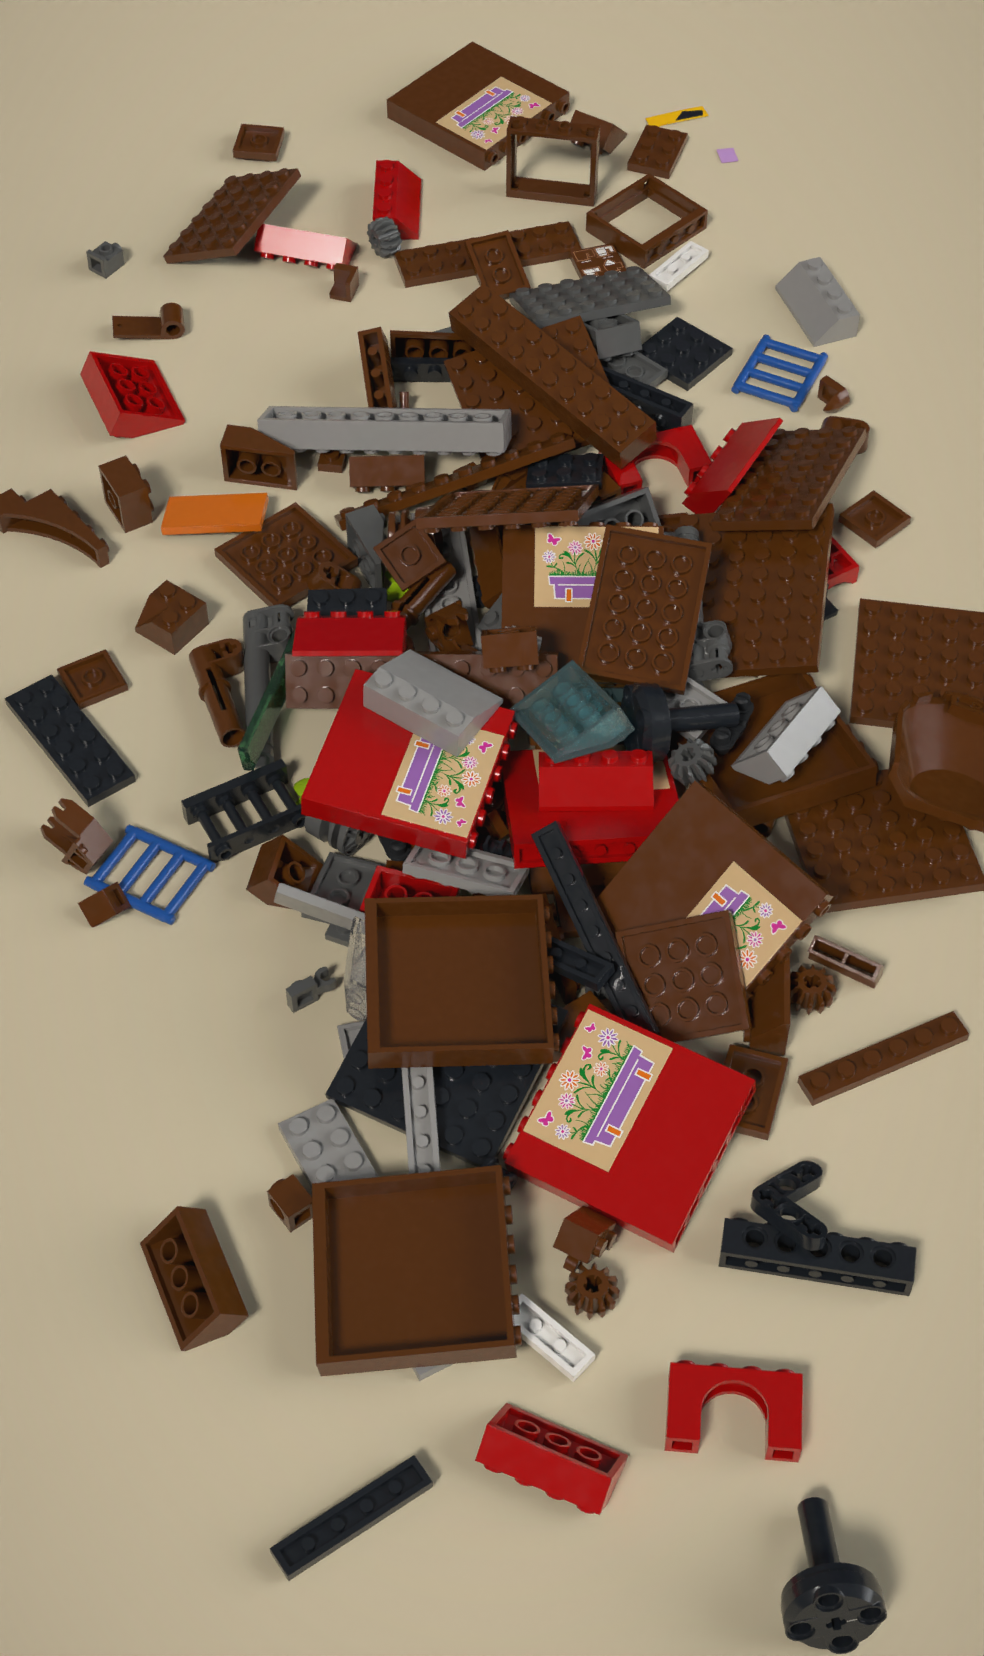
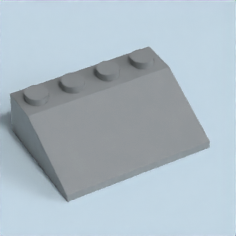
(429, 701)

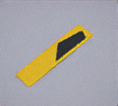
(677, 116)

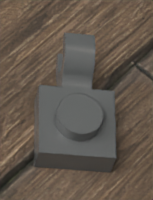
(306, 991)

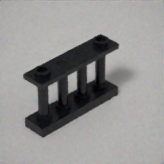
(236, 791)

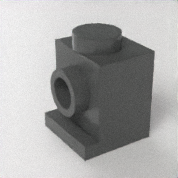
(105, 259)

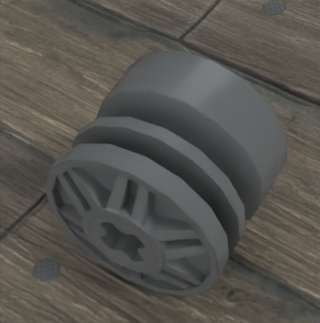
(339, 837)

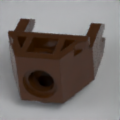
(456, 634)
(76, 835)

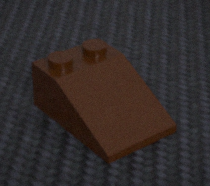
(257, 459)

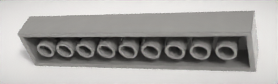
(388, 429)

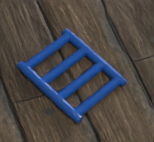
(801, 388)
(155, 844)

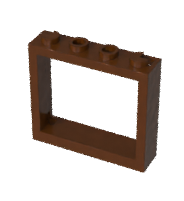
(547, 189)
(692, 220)

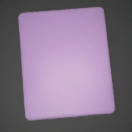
(727, 155)

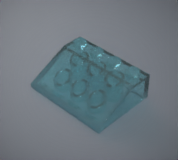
(571, 715)

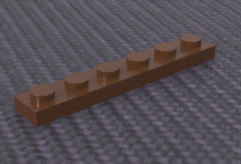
(882, 1058)

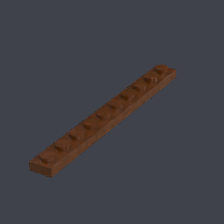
(465, 476)

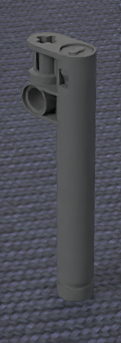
(711, 639)
(263, 643)

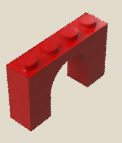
(676, 445)
(774, 1392)

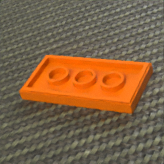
(215, 514)

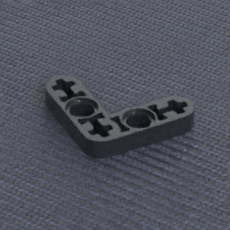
(772, 1202)

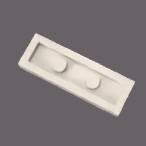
(679, 265)
(552, 1340)

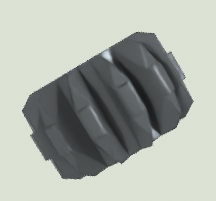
(384, 237)
(692, 761)

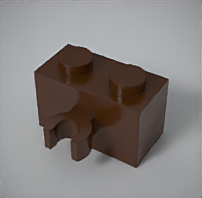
(584, 1237)

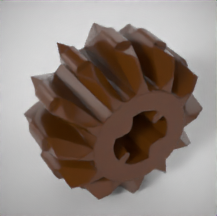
(811, 989)
(592, 1301)

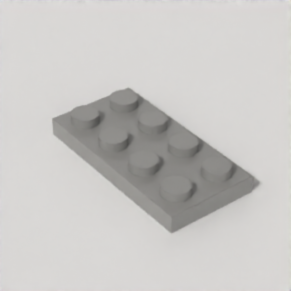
(478, 873)

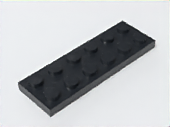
(70, 740)

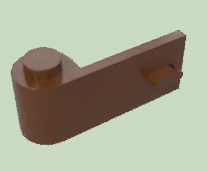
(166, 326)

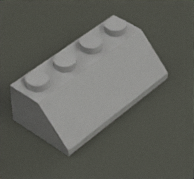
(818, 303)
(788, 737)

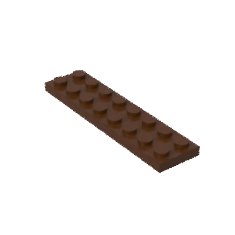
(451, 260)

